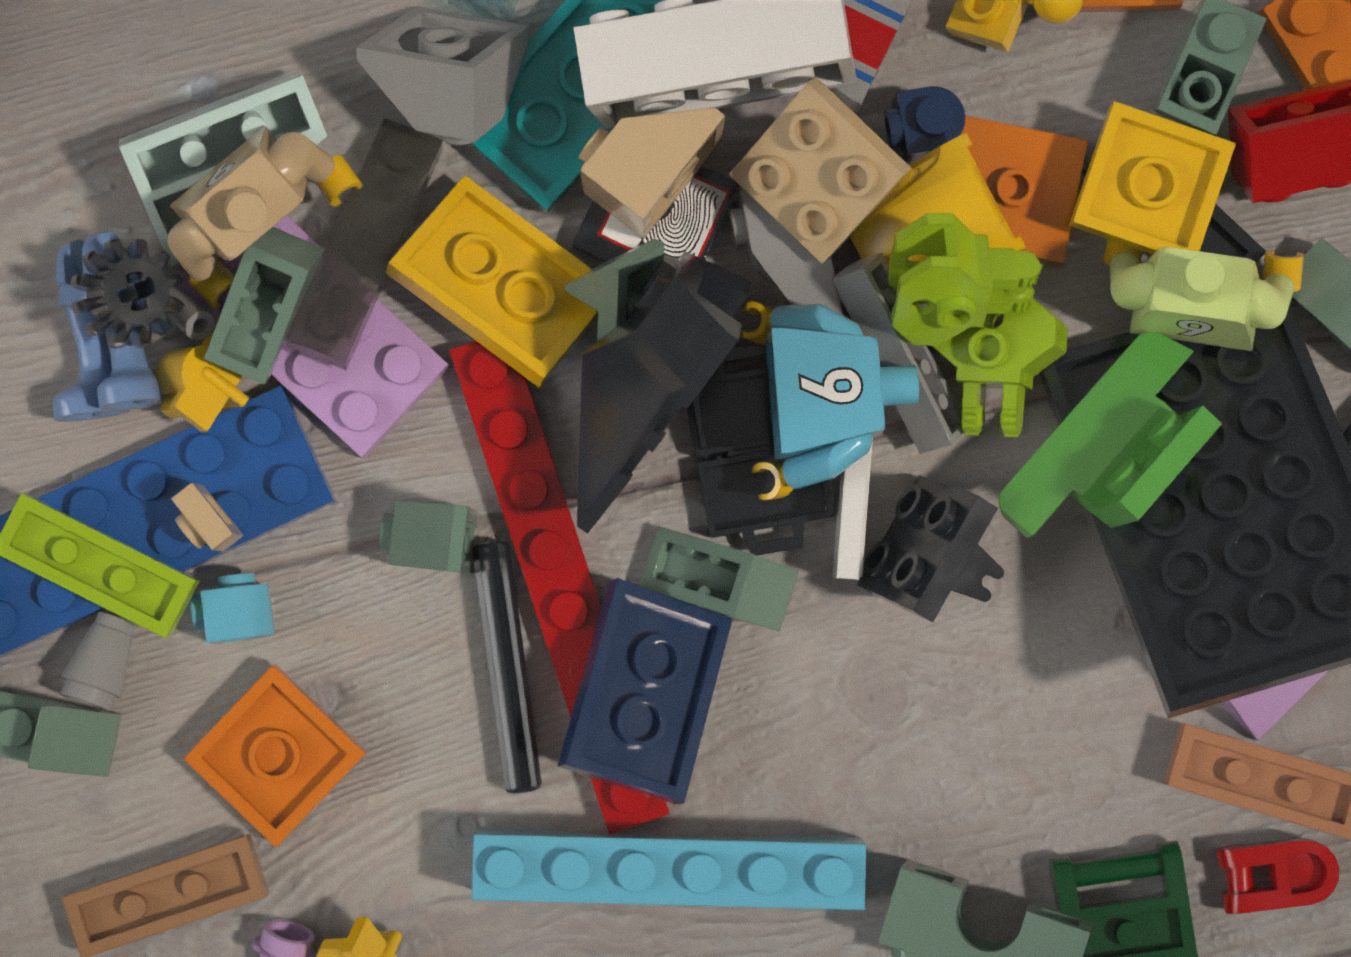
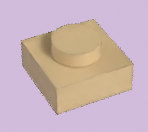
(204, 519)

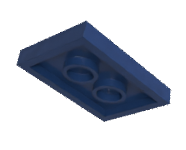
(645, 692)

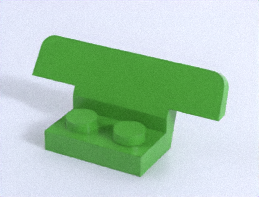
(1114, 446)

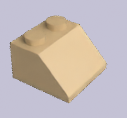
(648, 163)

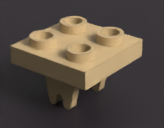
(819, 170)

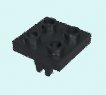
(932, 550)

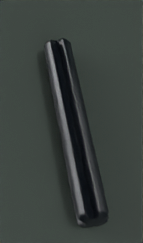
(507, 667)

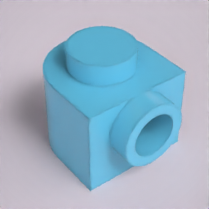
(234, 610)

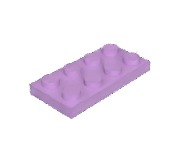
(381, 381)

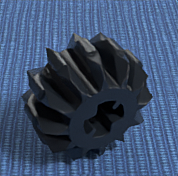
(119, 269)

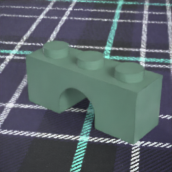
(929, 922)

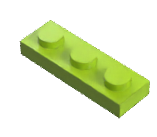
(96, 566)

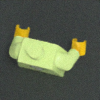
(1202, 293)

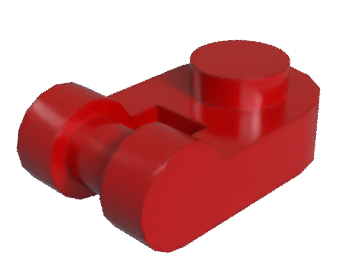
(1299, 873)

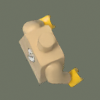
(245, 200)

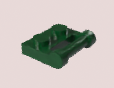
(1132, 926)

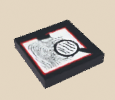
(686, 225)

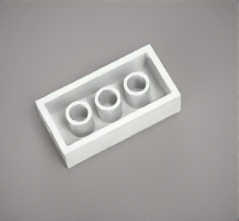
(710, 55)

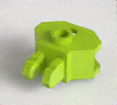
(957, 279)
(1004, 360)

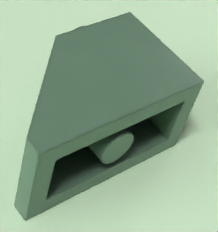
(429, 536)

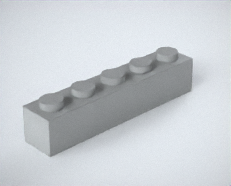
(870, 300)

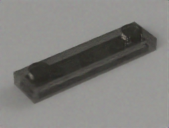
(364, 243)

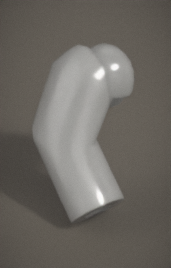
(193, 320)

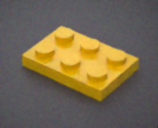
(496, 280)

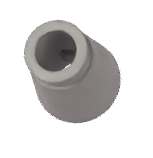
(99, 663)

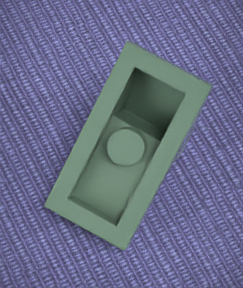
(618, 284)
(57, 734)

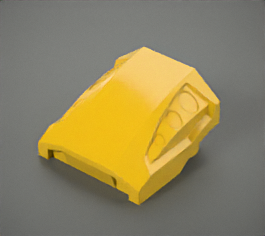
(937, 183)

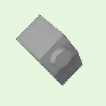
(780, 259)

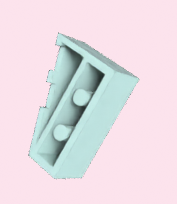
(184, 149)

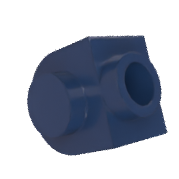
(923, 120)

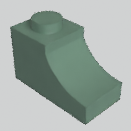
(263, 303)
(719, 578)

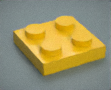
(1151, 182)

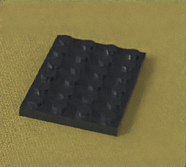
(1249, 548)

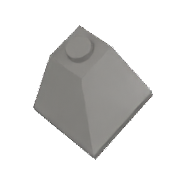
(446, 70)

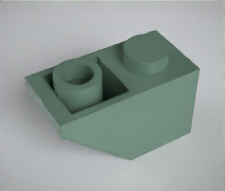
(1208, 64)

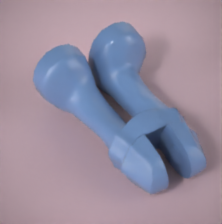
(109, 378)

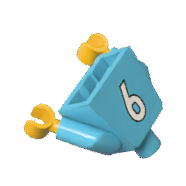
(823, 392)

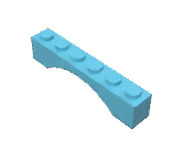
(669, 870)

